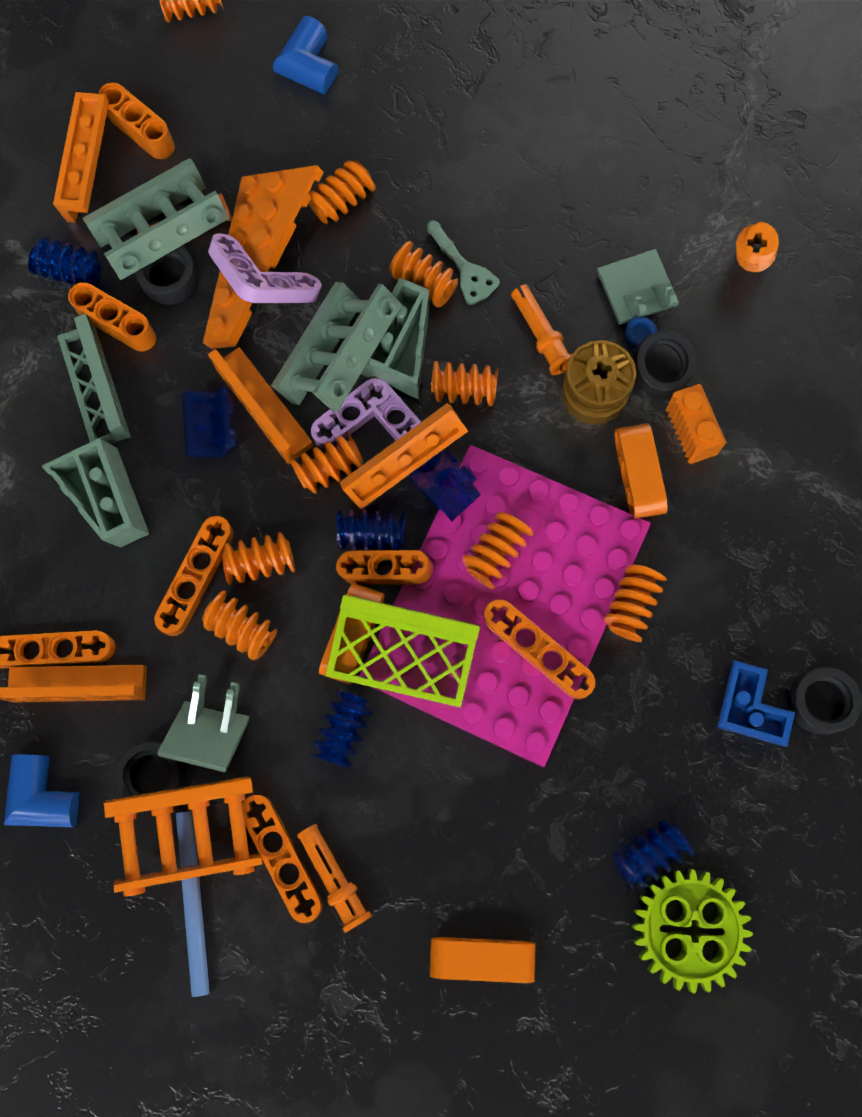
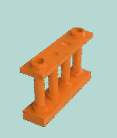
(161, 806)

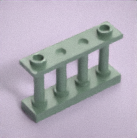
(146, 203)
(322, 336)

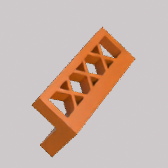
(80, 154)
(262, 404)
(404, 456)
(75, 683)

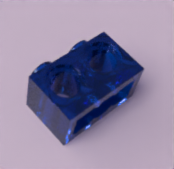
(446, 484)

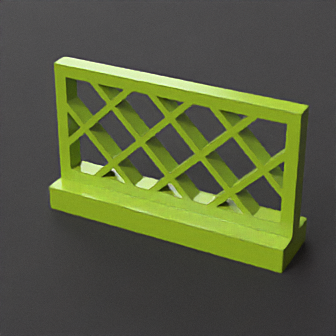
(408, 620)

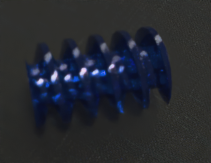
(64, 262)
(370, 530)
(342, 729)
(651, 854)

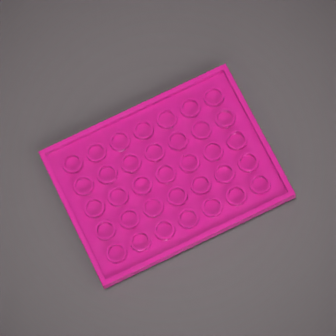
(557, 582)

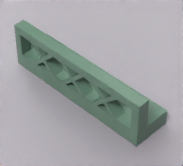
(100, 382)

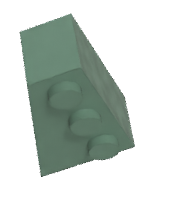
(402, 348)
(101, 491)

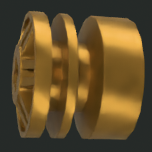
(589, 396)

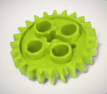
(690, 964)

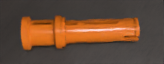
(549, 341)
(312, 838)

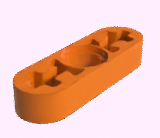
(373, 557)

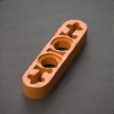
(189, 573)
(542, 644)
(48, 649)
(277, 860)

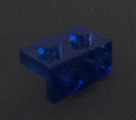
(208, 423)

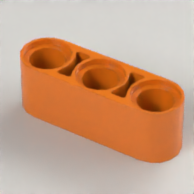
(138, 121)
(103, 307)
(640, 470)
(354, 630)
(482, 960)

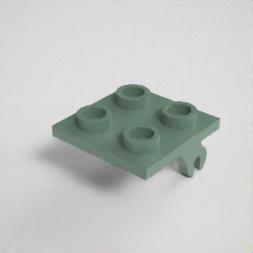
(637, 286)
(203, 734)

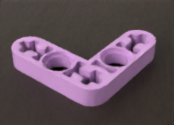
(256, 285)
(377, 407)

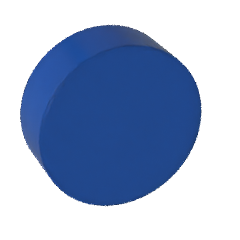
(638, 330)

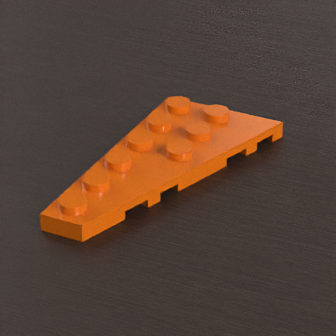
(263, 228)

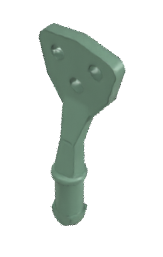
(466, 269)

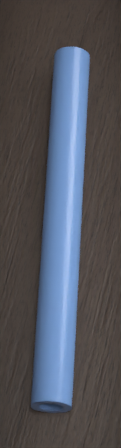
(192, 907)

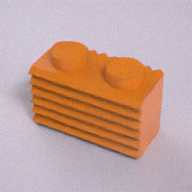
(695, 424)

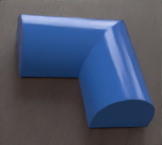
(300, 60)
(745, 713)
(30, 802)

